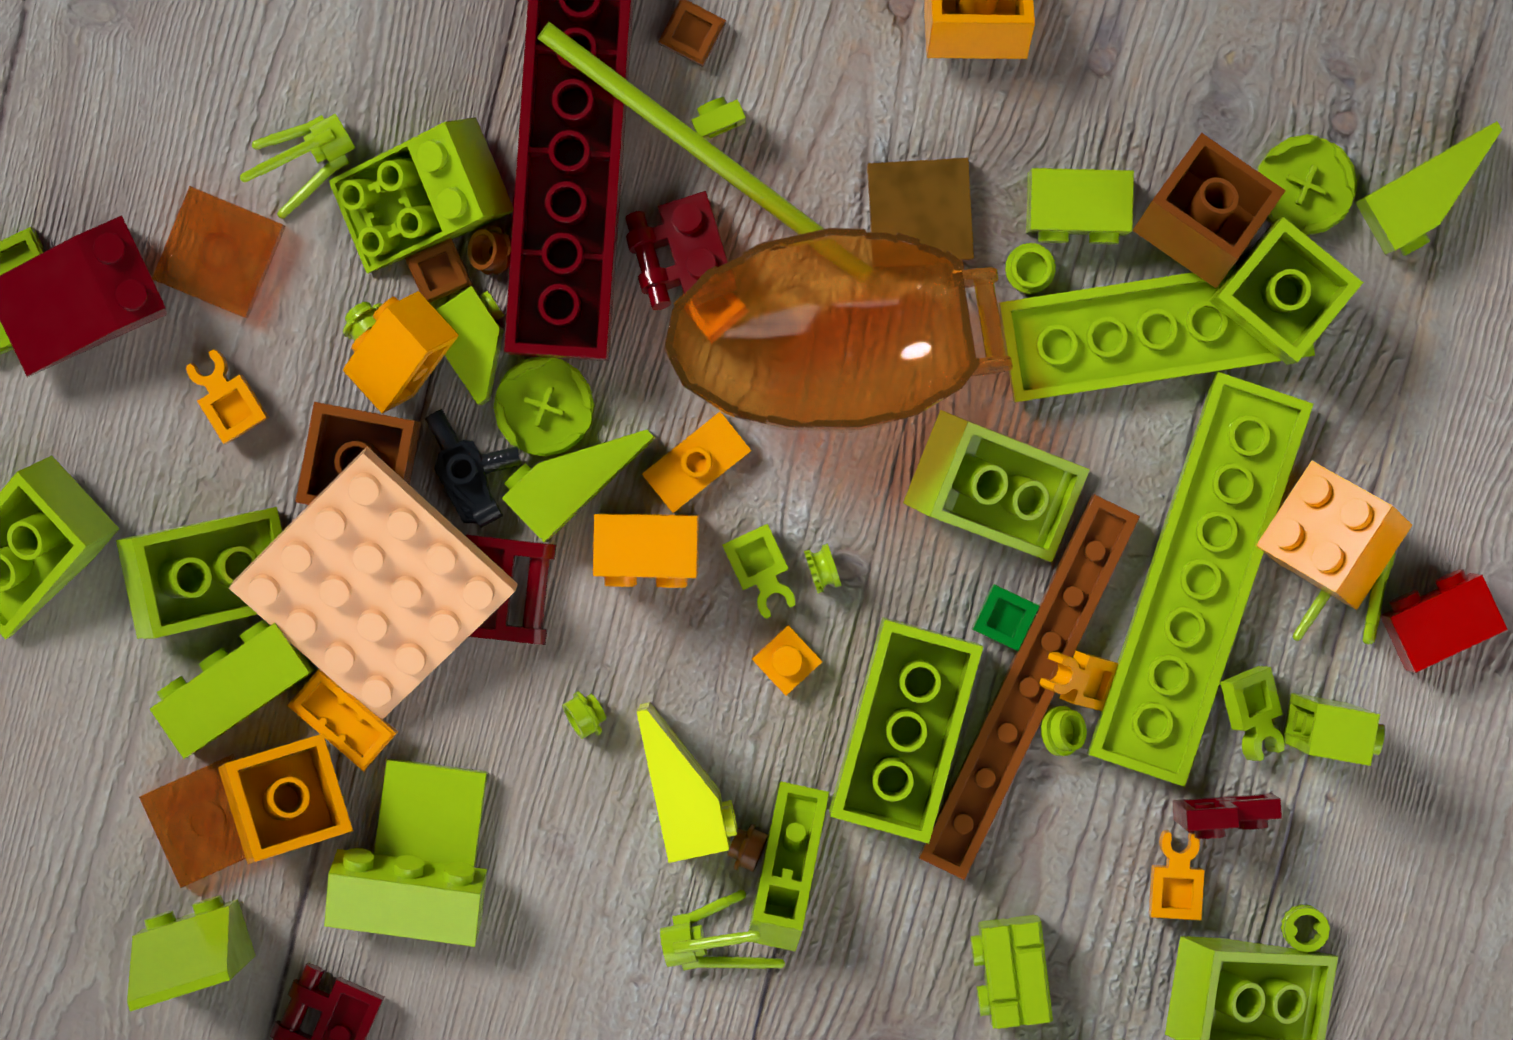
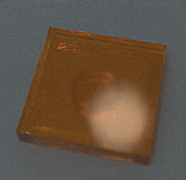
(195, 823)

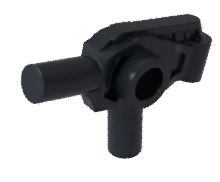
(464, 471)

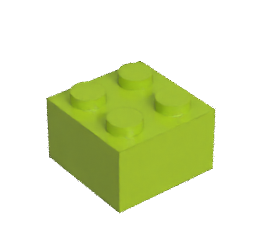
(1286, 291)

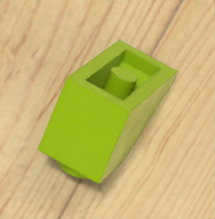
(479, 341)

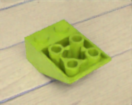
(421, 193)

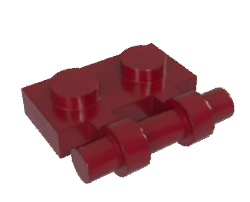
(693, 240)
(345, 1011)

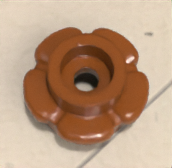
(490, 250)
(747, 848)

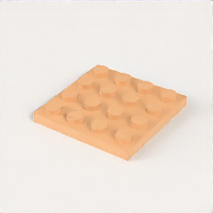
(373, 584)

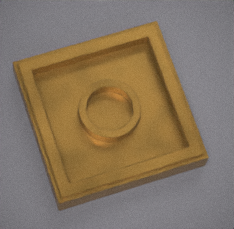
(924, 202)

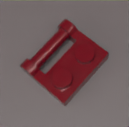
(503, 554)

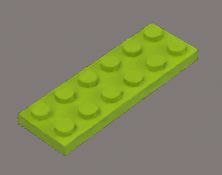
(1122, 337)

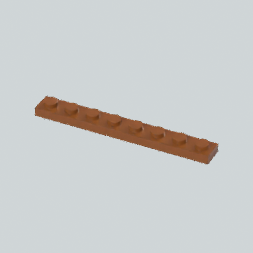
(1020, 698)

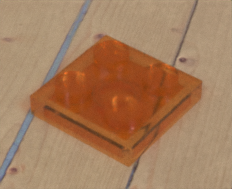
(218, 252)

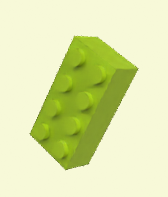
(905, 730)

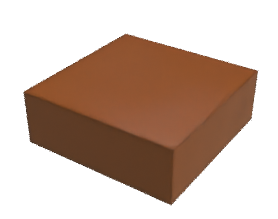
(692, 32)
(439, 271)

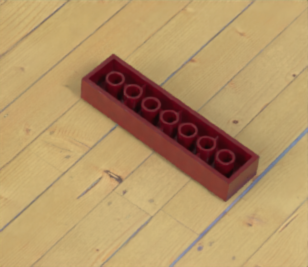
(567, 186)

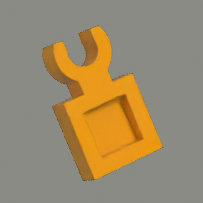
(230, 404)
(1081, 679)
(1177, 887)

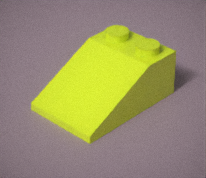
(686, 798)

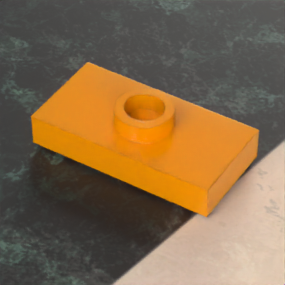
(696, 462)
(342, 720)

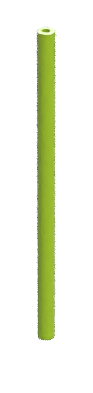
(676, 130)

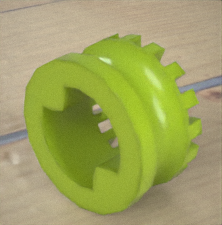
(822, 568)
(1289, 930)

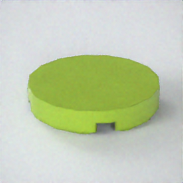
(1316, 181)
(544, 406)

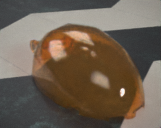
(834, 331)

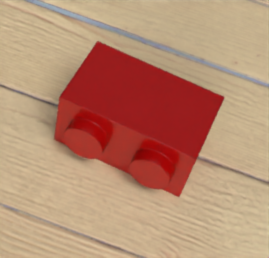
(1442, 620)

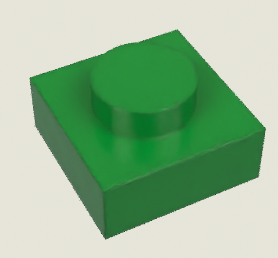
(1005, 617)

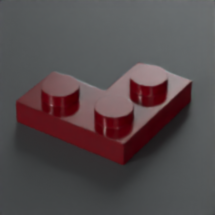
(1213, 815)

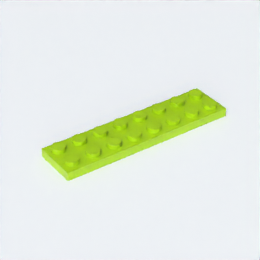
(1200, 578)

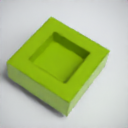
(718, 118)

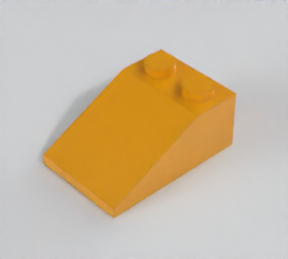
(978, 28)

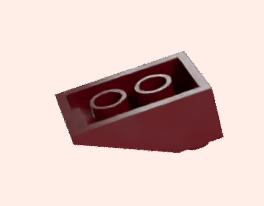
(77, 297)

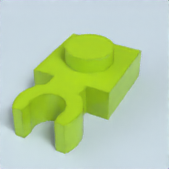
(757, 562)
(1251, 706)

